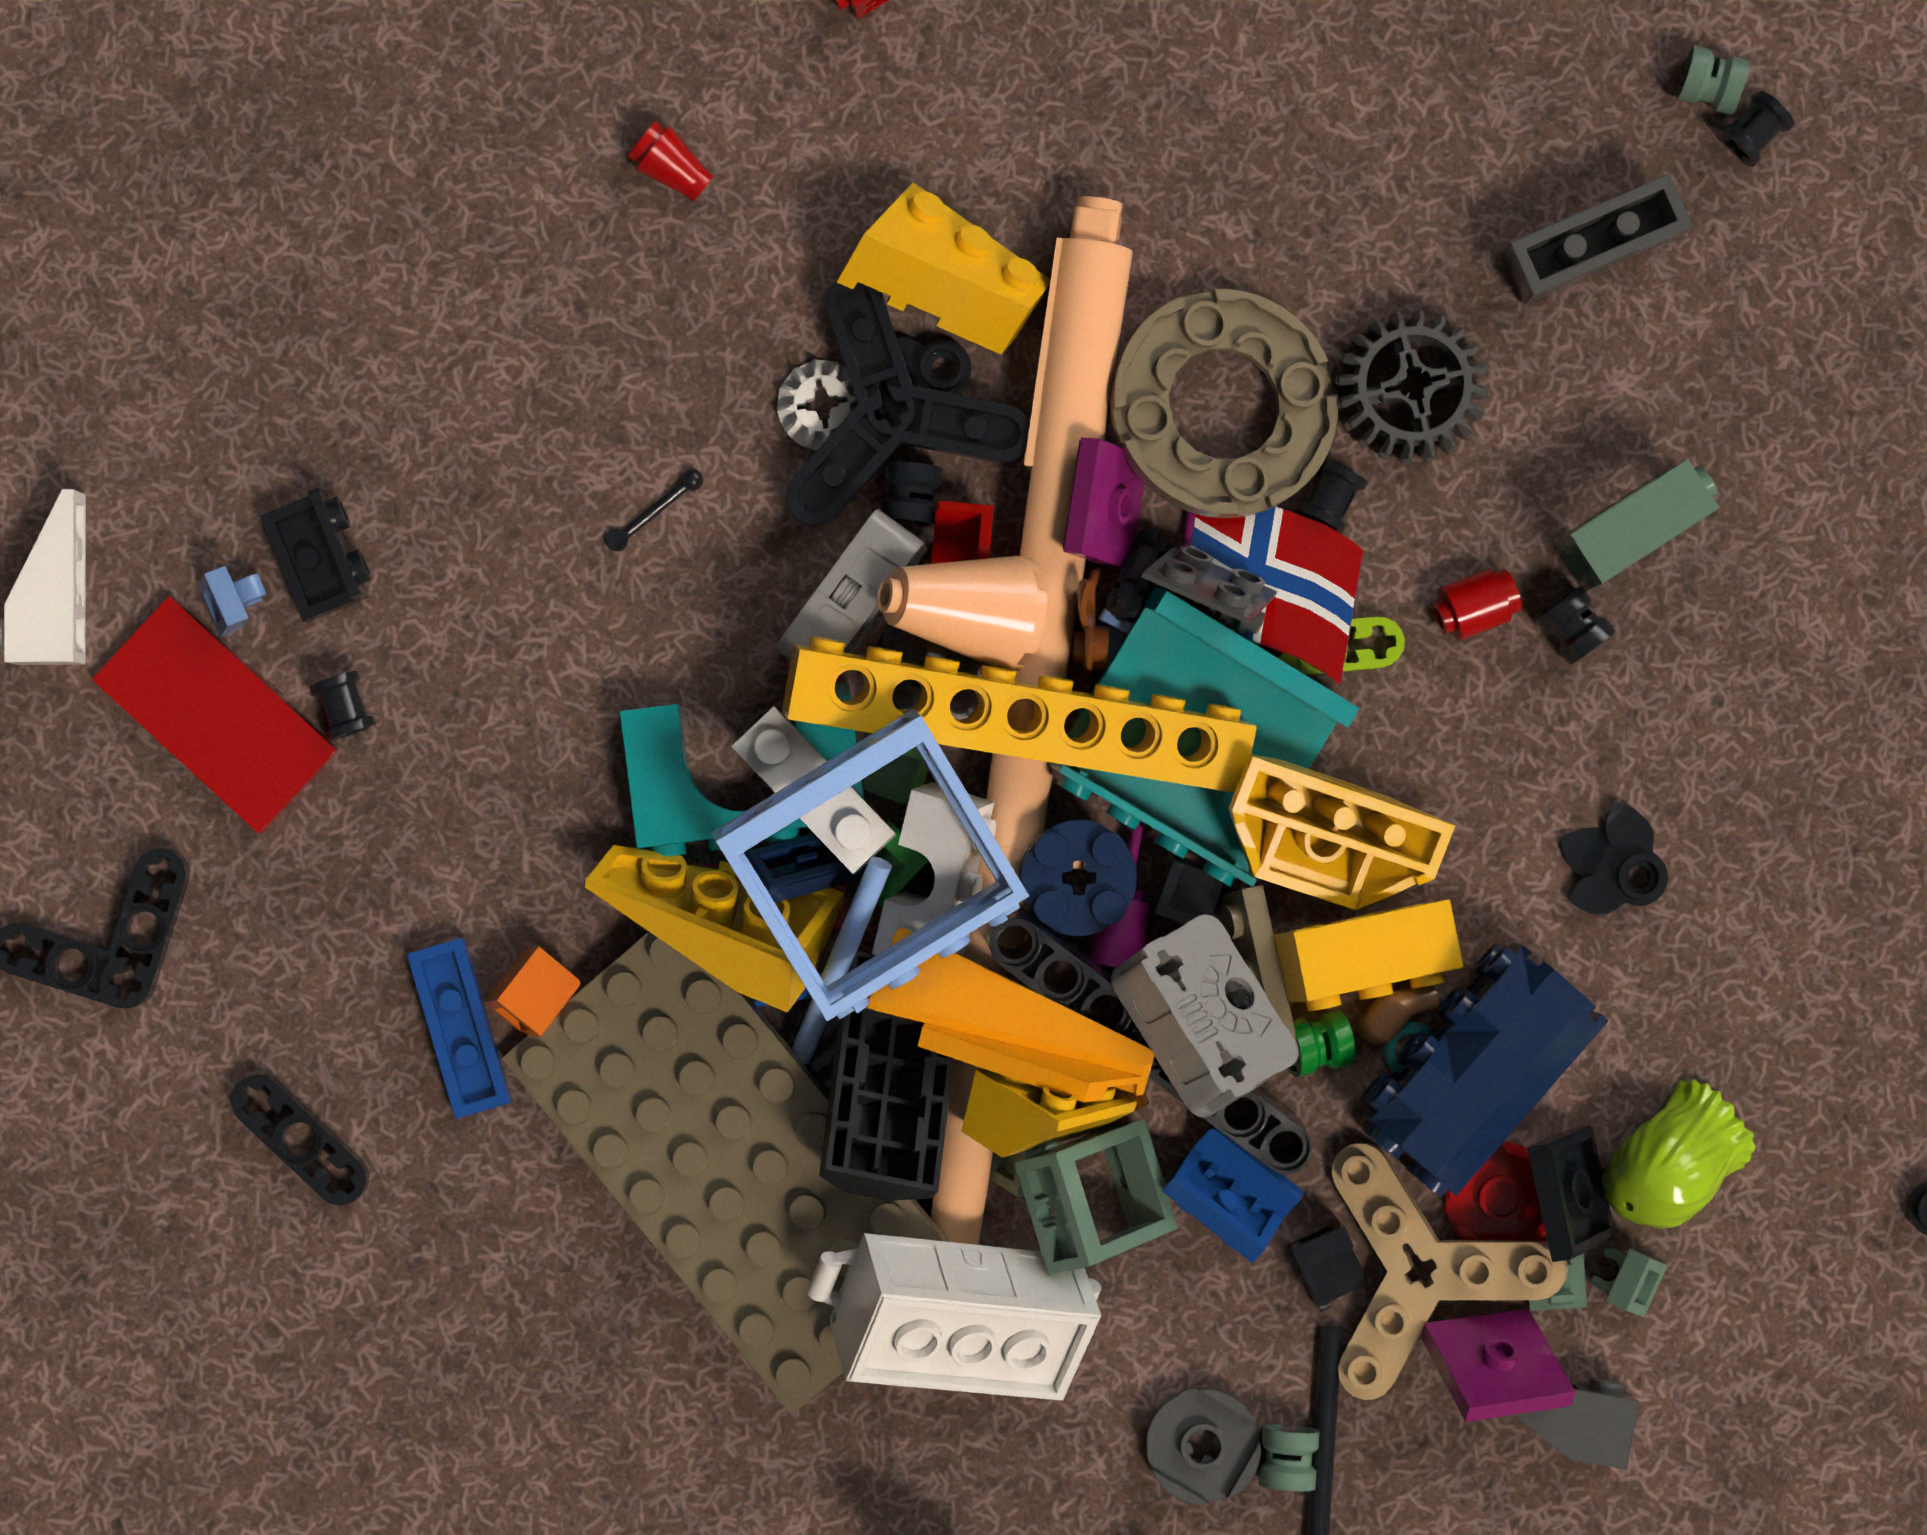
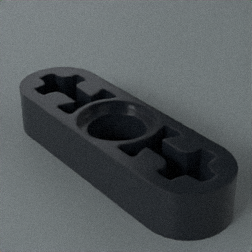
(277, 1100)

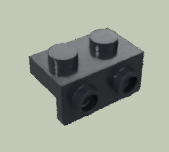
(316, 554)

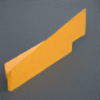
(1013, 1030)

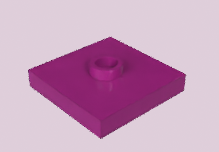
(1103, 505)
(1497, 1365)

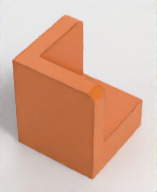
(532, 992)

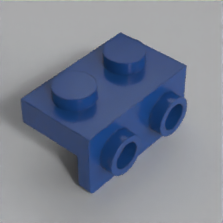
(1232, 1193)

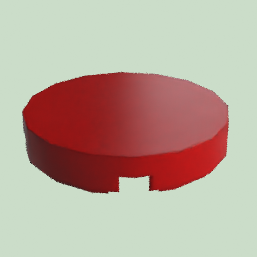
(1495, 1191)

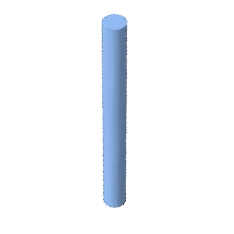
(843, 952)

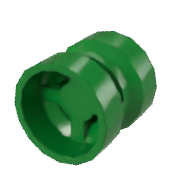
(1323, 1043)

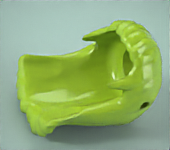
(1677, 1158)

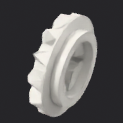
(800, 388)

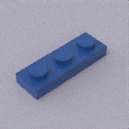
(459, 1028)

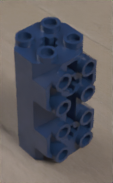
(1480, 1069)

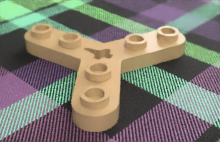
(1402, 1306)

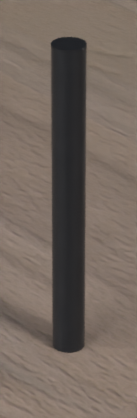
(1325, 1421)

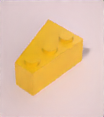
(947, 268)
(1369, 954)

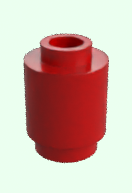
(1476, 603)

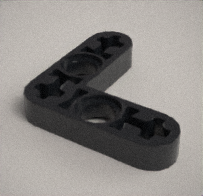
(102, 961)

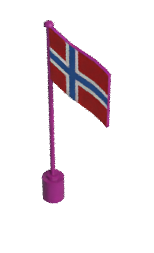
(1307, 619)

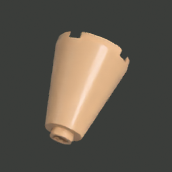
(970, 607)

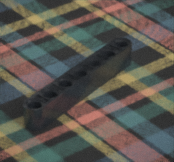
(1089, 981)

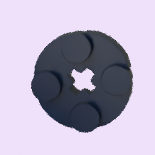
(1102, 853)

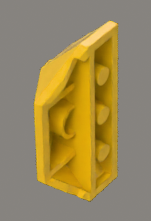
(1332, 834)

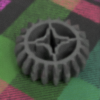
(1417, 413)

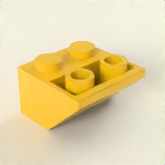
(1022, 1117)

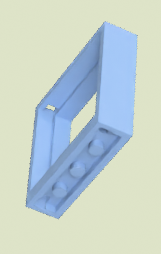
(942, 935)

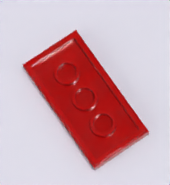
(215, 715)

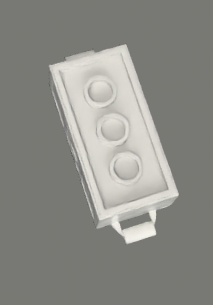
(957, 1316)

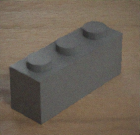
(1596, 239)

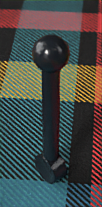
(618, 539)

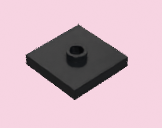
(1571, 1193)

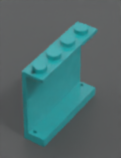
(1199, 660)

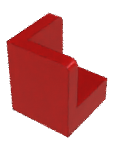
(961, 532)

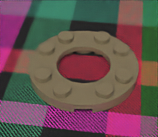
(1278, 347)

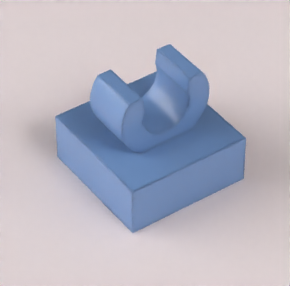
(228, 600)

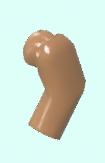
(1393, 1011)

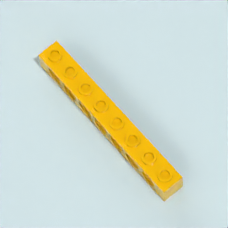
(1215, 765)

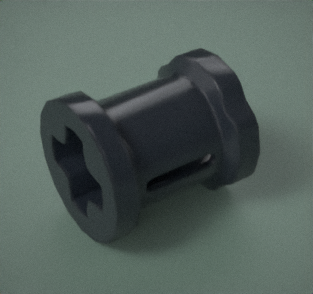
(1756, 128)
(1332, 495)
(342, 705)

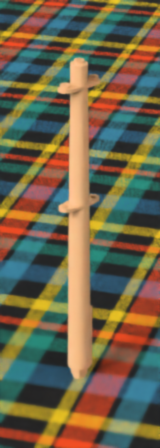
(1068, 404)

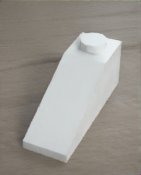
(48, 599)

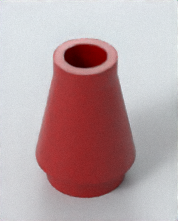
(670, 161)

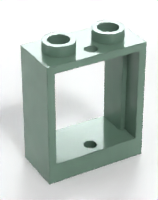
(1638, 524)
(1053, 1180)

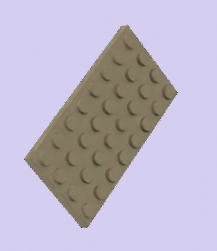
(711, 1151)

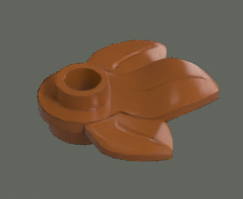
(1092, 642)

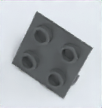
(1234, 593)

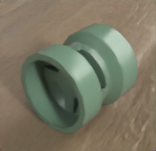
(1713, 80)
(1288, 1458)

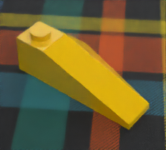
(715, 920)

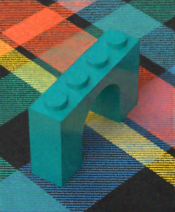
(663, 794)

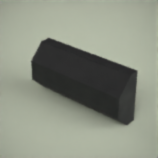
(885, 1108)

